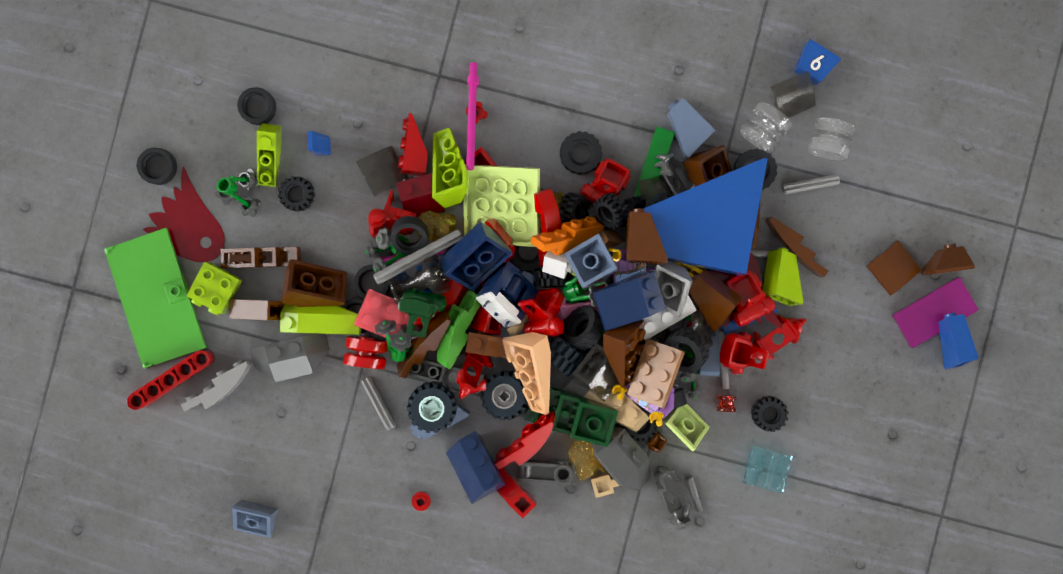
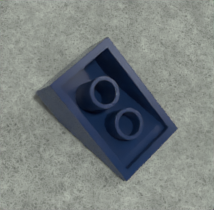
(629, 300)

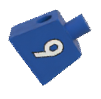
(816, 61)

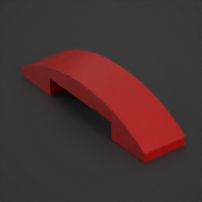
(550, 217)

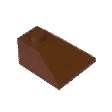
(707, 165)
(948, 260)

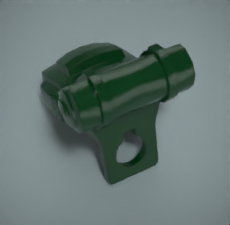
(420, 305)

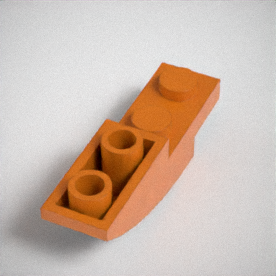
(570, 236)

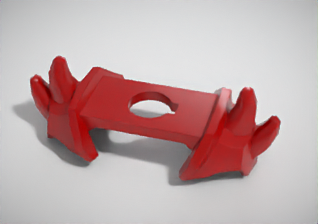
(791, 330)
(467, 382)

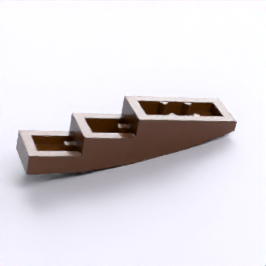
(791, 240)
(259, 257)
(420, 346)

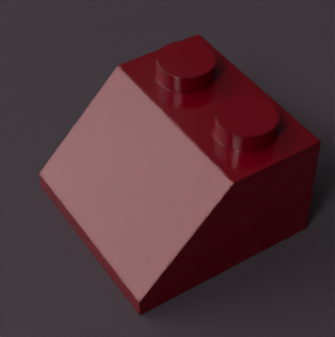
(417, 195)

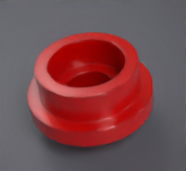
(427, 500)

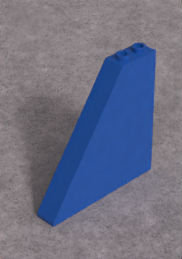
(713, 221)

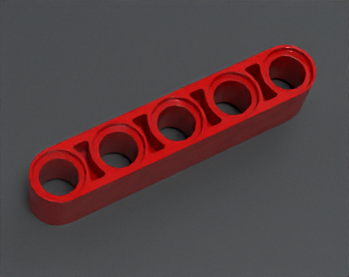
(163, 384)

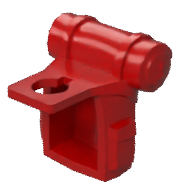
(608, 178)
(385, 218)
(754, 301)
(544, 313)
(738, 351)

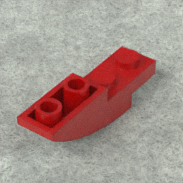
(532, 439)

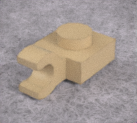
(603, 485)

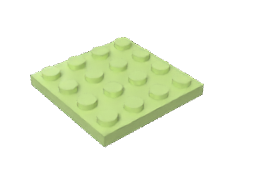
(506, 196)

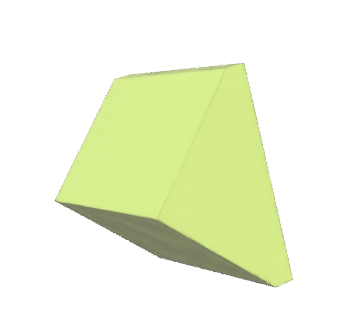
(686, 426)

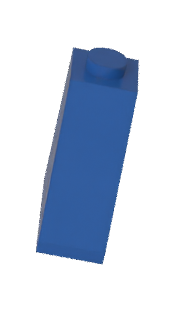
(956, 341)

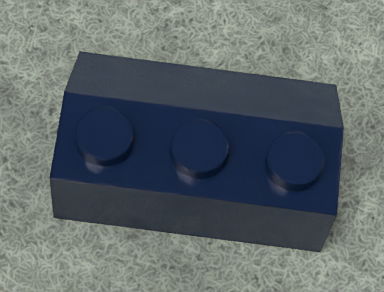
(475, 256)
(475, 467)

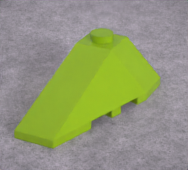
(449, 170)
(318, 320)

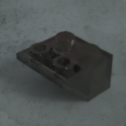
(596, 373)

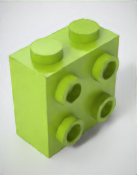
(214, 288)

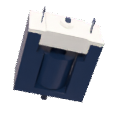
(504, 291)

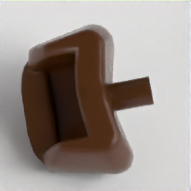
(657, 443)

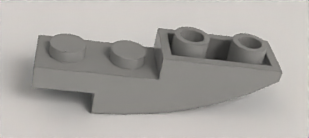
(224, 384)

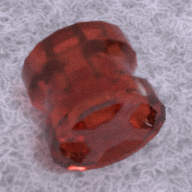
(726, 403)

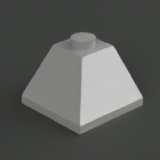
(674, 286)

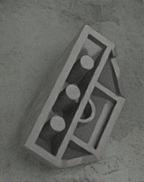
(290, 357)
(624, 460)

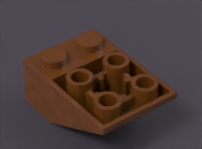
(624, 348)

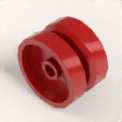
(365, 355)

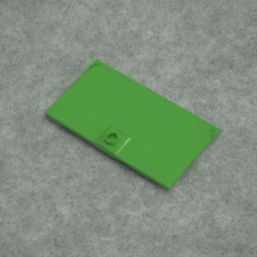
(155, 298)

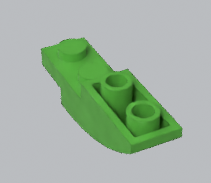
(455, 335)

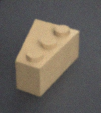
(628, 412)

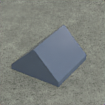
(591, 262)
(254, 518)

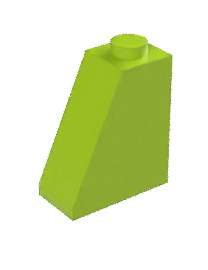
(783, 278)

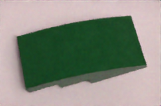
(581, 417)

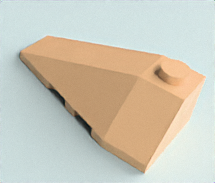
(532, 362)

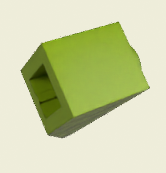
(268, 154)

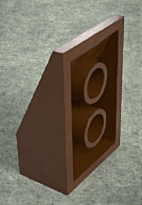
(313, 285)

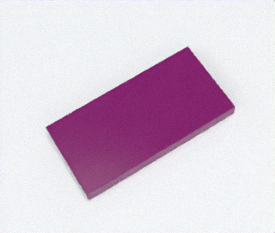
(921, 318)

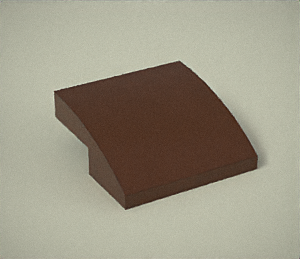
(894, 268)

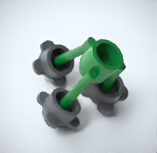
(227, 191)

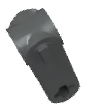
(545, 472)

